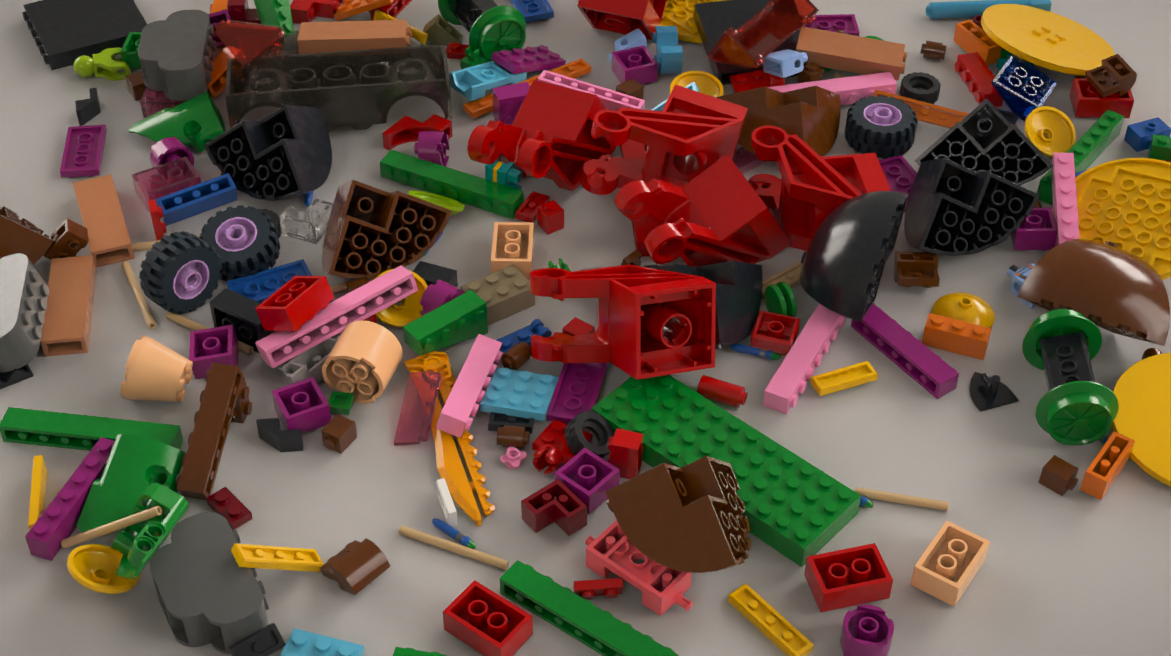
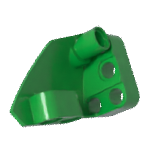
(190, 122)
(128, 472)
(143, 539)

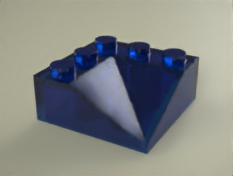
(1023, 86)

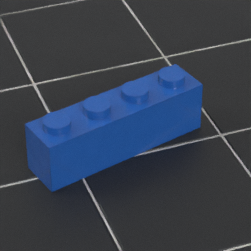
(197, 199)

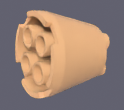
(155, 373)

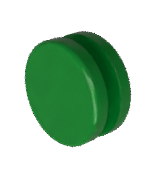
(780, 299)

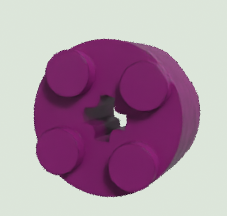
(433, 147)
(169, 150)
(438, 295)
(866, 632)

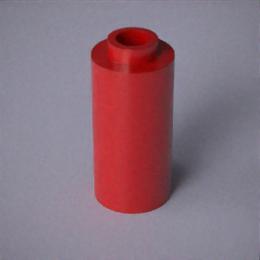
(722, 391)

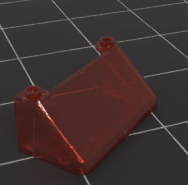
(762, 33)
(247, 39)

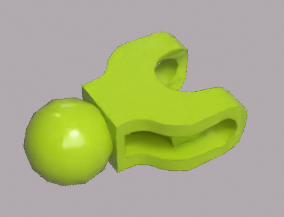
(103, 65)

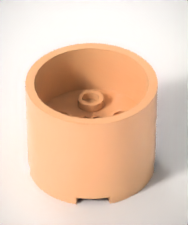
(362, 361)

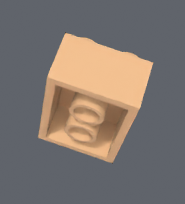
(513, 246)
(950, 563)

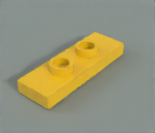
(843, 378)

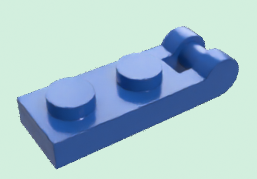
(524, 335)

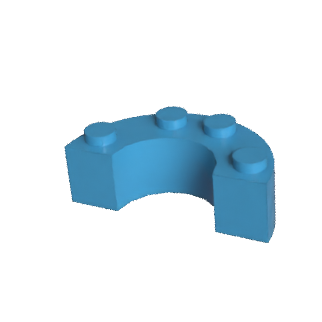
(668, 53)

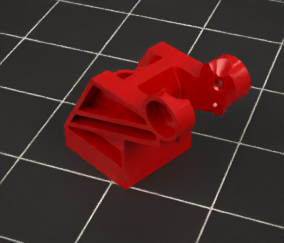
(624, 15)
(547, 135)
(681, 140)
(809, 183)
(706, 220)
(645, 319)

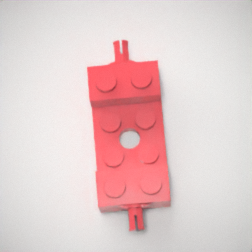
(659, 584)

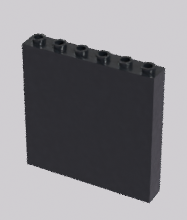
(716, 17)
(80, 27)

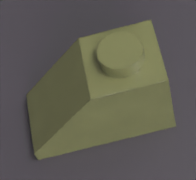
(441, 32)

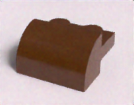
(1112, 76)
(916, 269)
(356, 565)

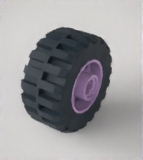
(880, 126)
(243, 241)
(180, 272)

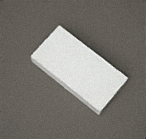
(446, 503)

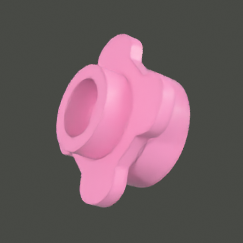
(513, 458)

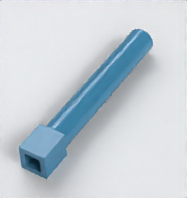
(970, 9)

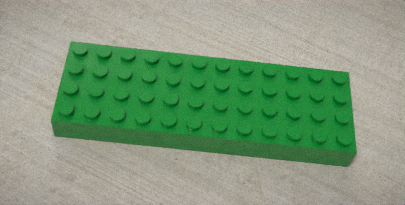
(783, 495)

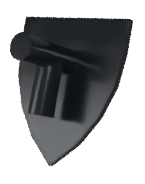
(989, 392)

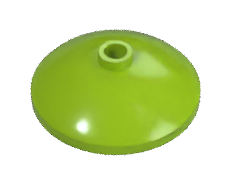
(439, 200)

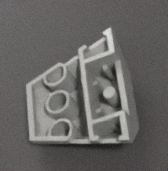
(310, 362)

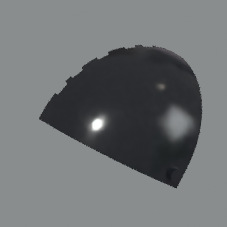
(989, 143)
(276, 156)
(962, 210)
(851, 251)
(737, 296)

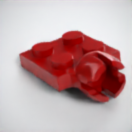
(754, 80)
(552, 447)

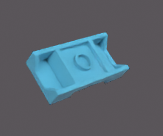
(475, 80)

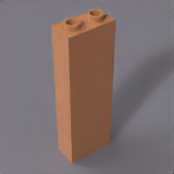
(352, 35)
(851, 52)
(103, 220)
(69, 306)

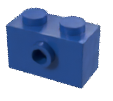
(1141, 133)

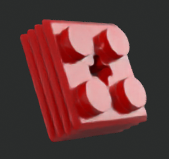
(775, 332)

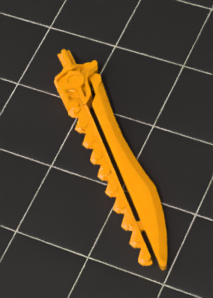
(447, 457)

